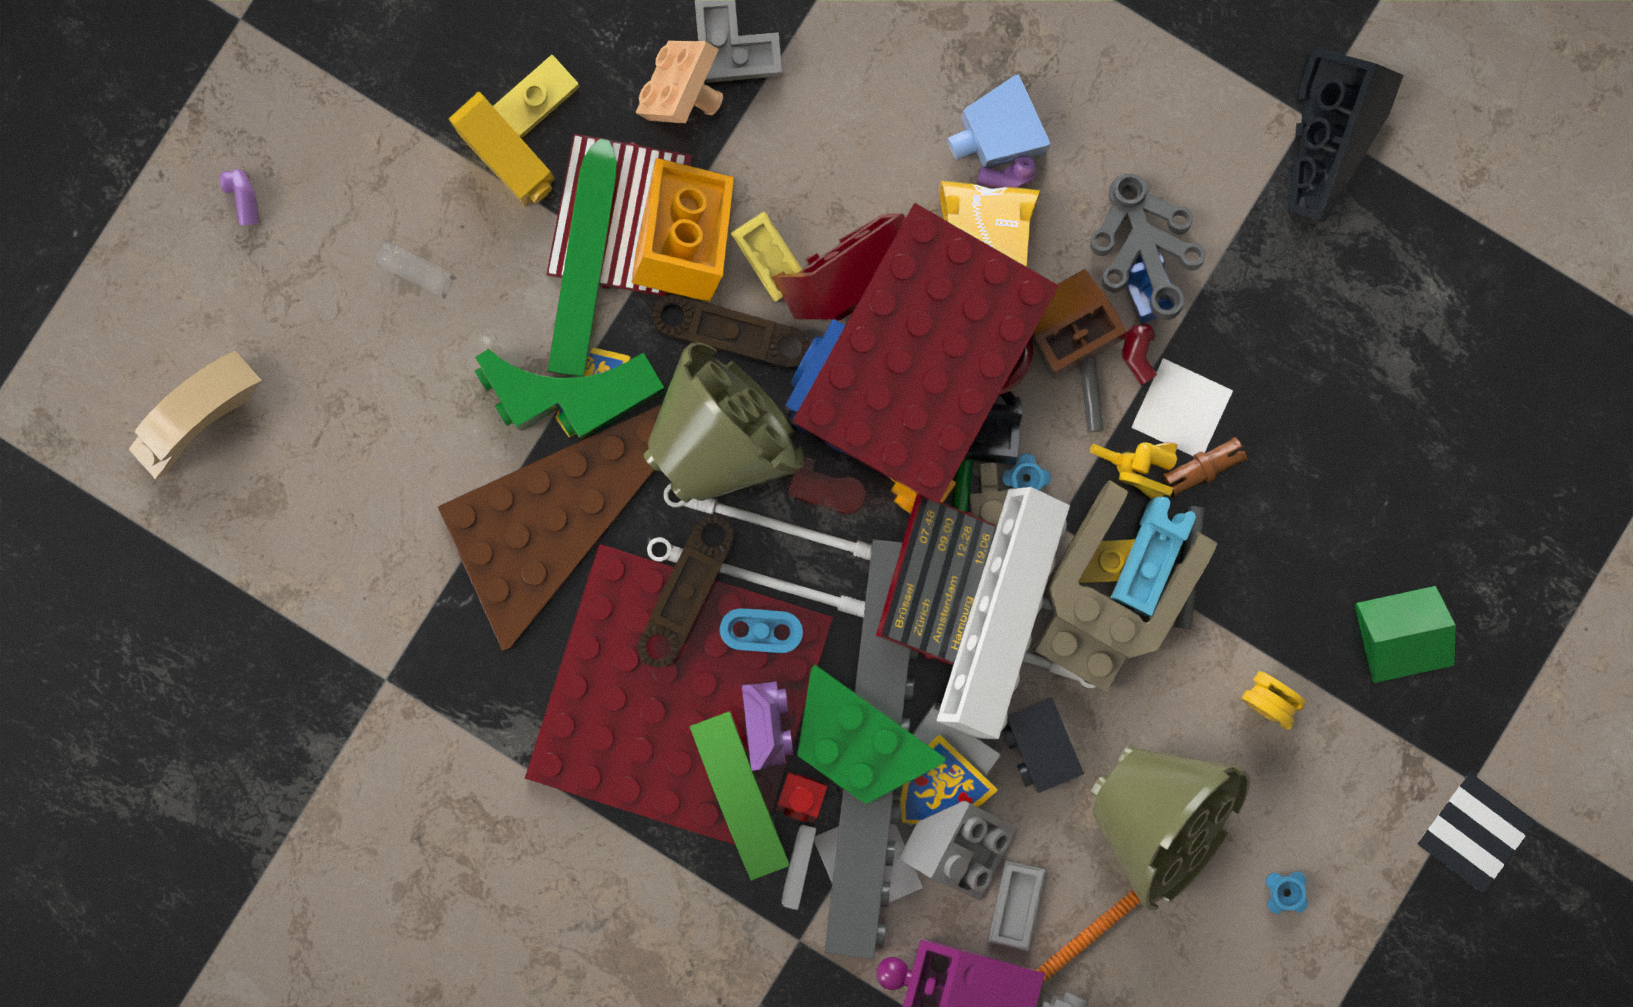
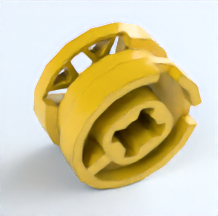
(1272, 705)

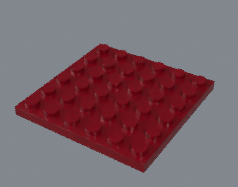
(623, 726)

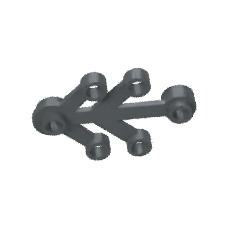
(1146, 240)

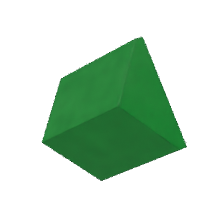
(1406, 633)

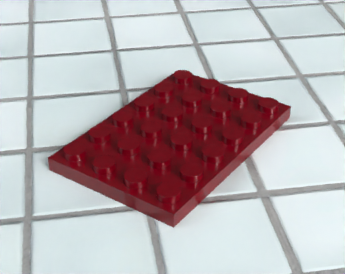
(925, 353)

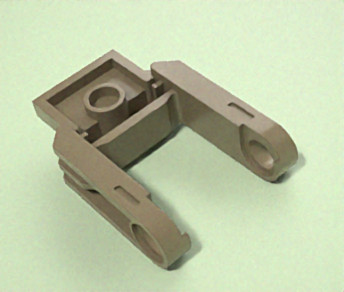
(1090, 630)

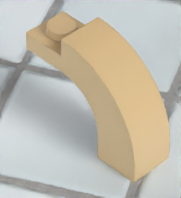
(190, 409)

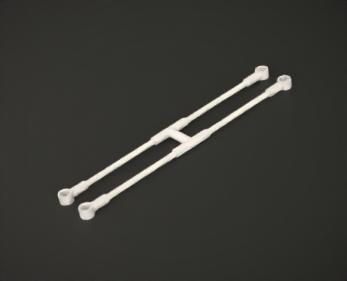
(845, 603)

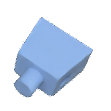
(1001, 127)

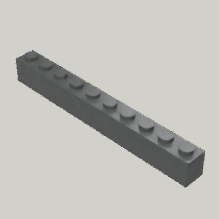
(863, 827)

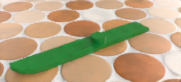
(583, 261)

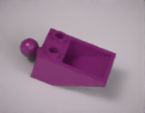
(966, 982)

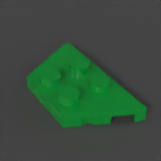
(858, 742)

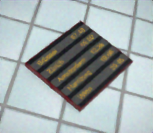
(935, 579)

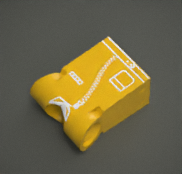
(991, 215)

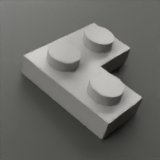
(737, 55)

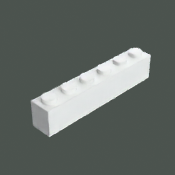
(1003, 613)

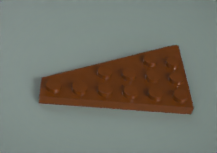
(540, 521)

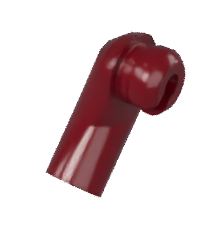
(1135, 352)

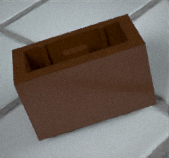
(1076, 325)

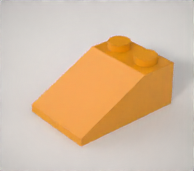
(683, 230)

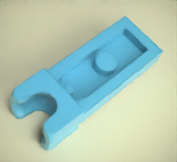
(1152, 557)

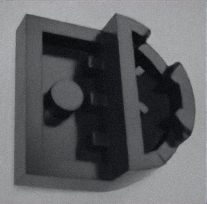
(999, 433)

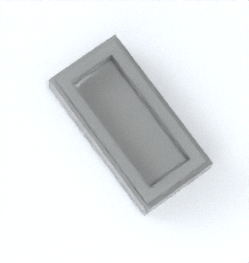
(798, 865)
(1016, 905)

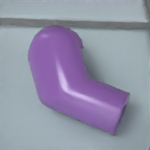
(1016, 175)
(244, 194)

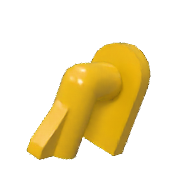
(1145, 455)

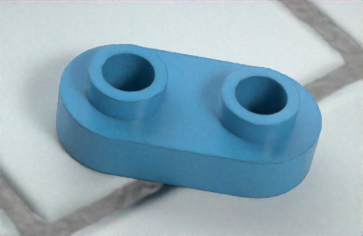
(761, 630)

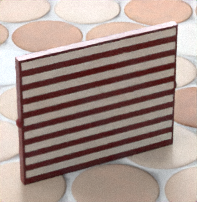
(628, 205)

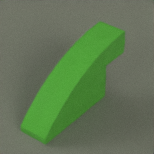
(739, 795)

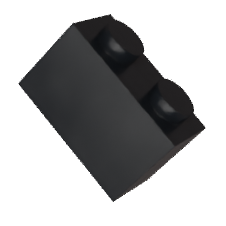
(1042, 745)

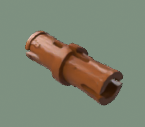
(1205, 466)

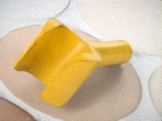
(1123, 460)

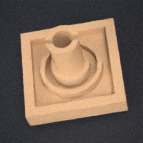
(680, 83)

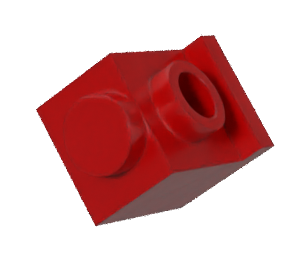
(801, 797)

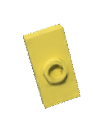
(536, 96)
(765, 251)

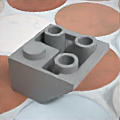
(959, 847)

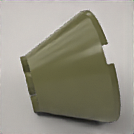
(719, 430)
(1166, 817)

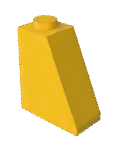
(502, 150)

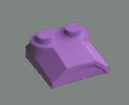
(764, 727)

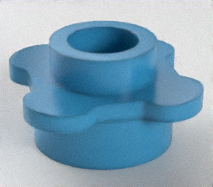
(1026, 465)
(1297, 898)

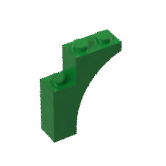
(587, 401)

